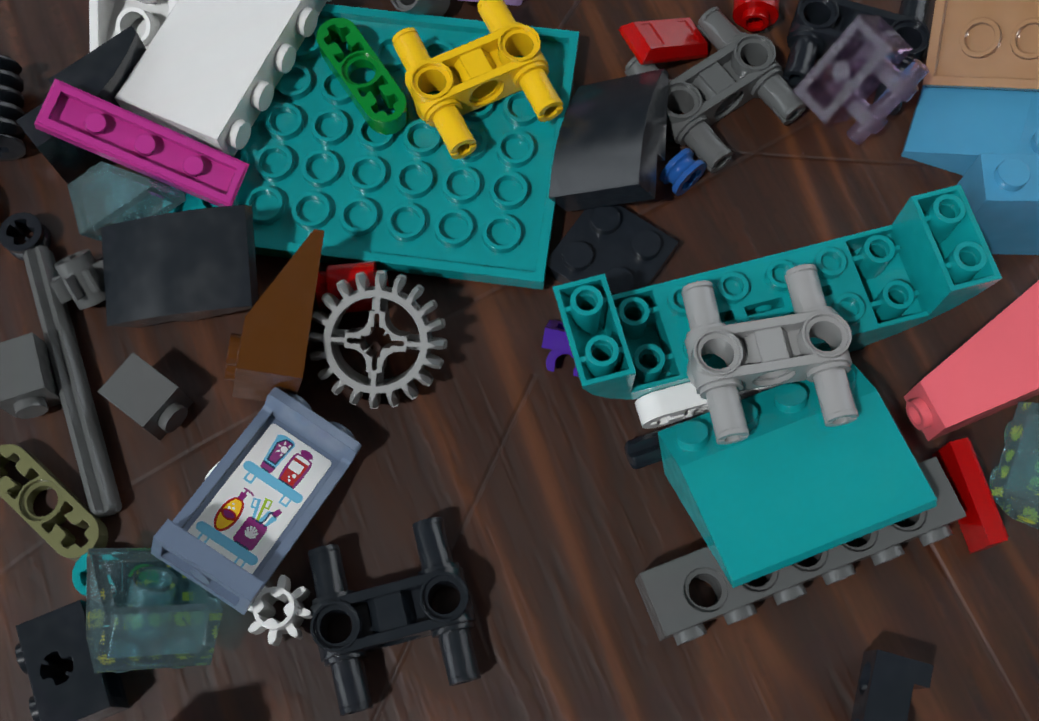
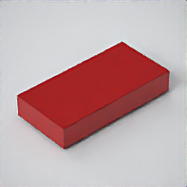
(983, 523)

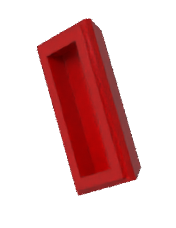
(664, 40)

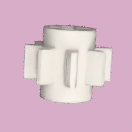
(294, 610)

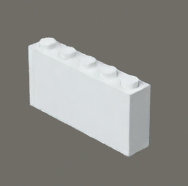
(218, 66)

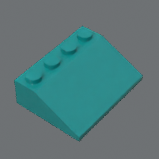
(793, 479)

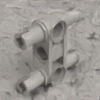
(768, 353)

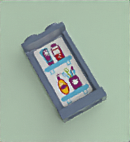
(257, 500)

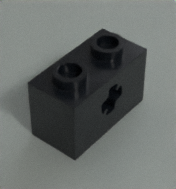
(44, 652)

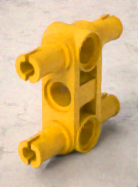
(477, 75)

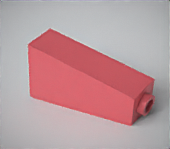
(982, 375)

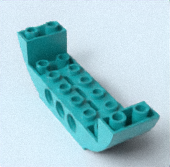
(872, 278)

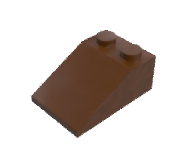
(277, 329)

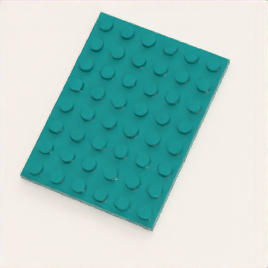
(402, 192)

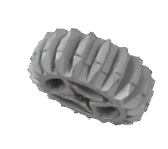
(352, 338)

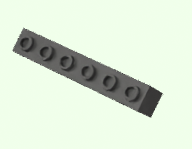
(677, 616)

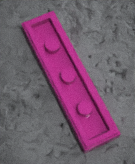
(140, 144)

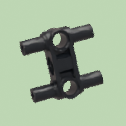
(822, 22)
(391, 615)

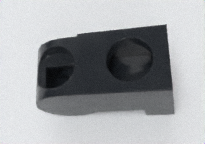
(888, 685)

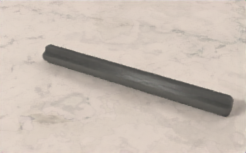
(72, 386)

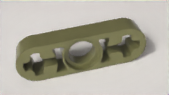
(68, 505)

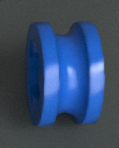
(682, 171)

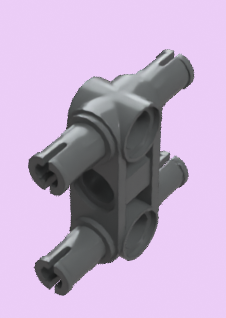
(721, 86)

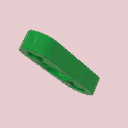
(364, 94)

